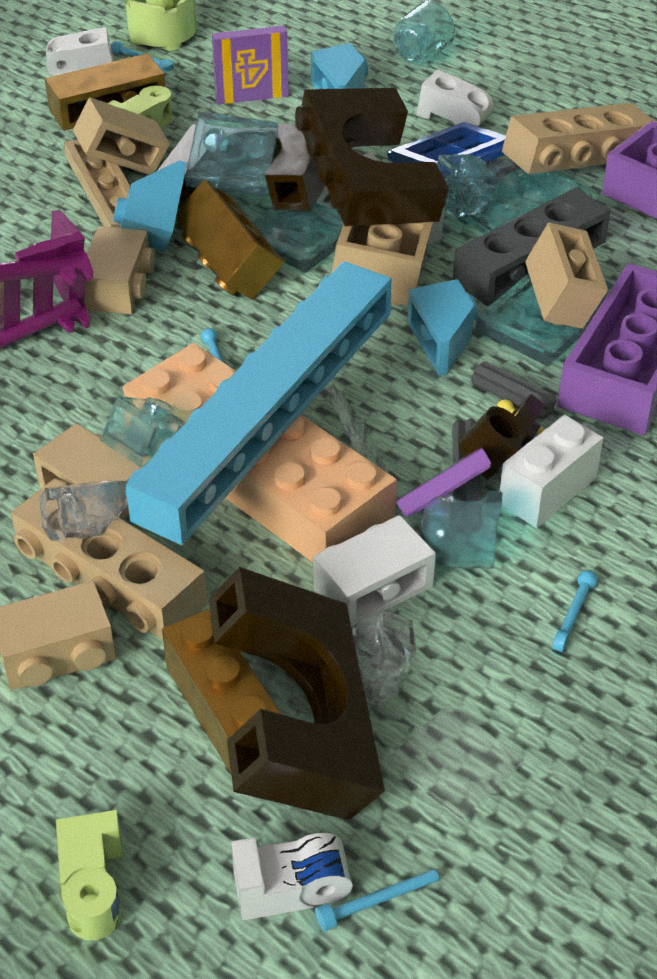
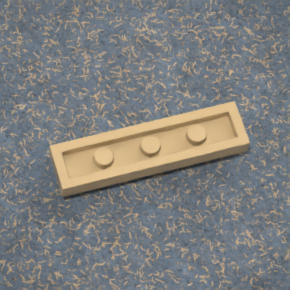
(99, 179)

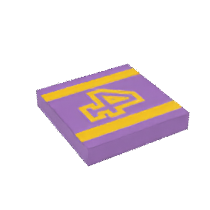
(250, 64)

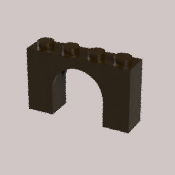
(290, 179)
(359, 186)
(280, 758)

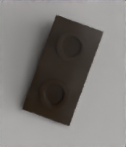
(502, 432)

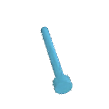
(327, 915)

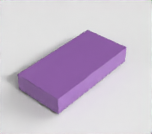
(444, 482)

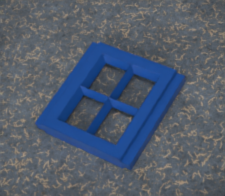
(458, 139)

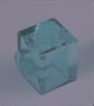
(140, 427)

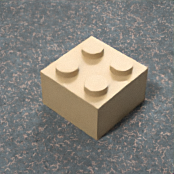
(387, 250)

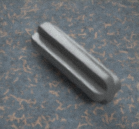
(510, 387)

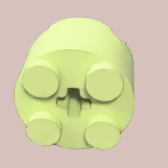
(160, 22)

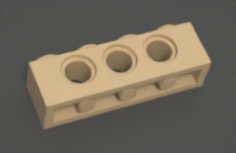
(570, 136)
(127, 567)

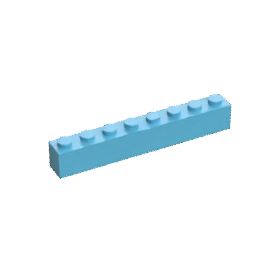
(257, 403)

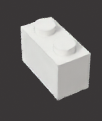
(550, 470)
(375, 569)

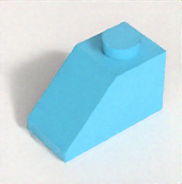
(338, 67)
(153, 204)
(442, 321)

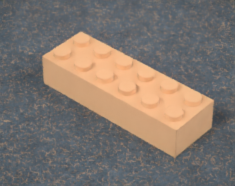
(305, 486)

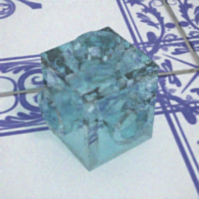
(469, 184)

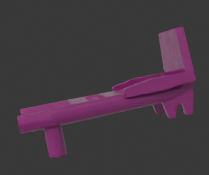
(49, 262)

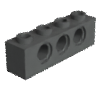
(497, 259)

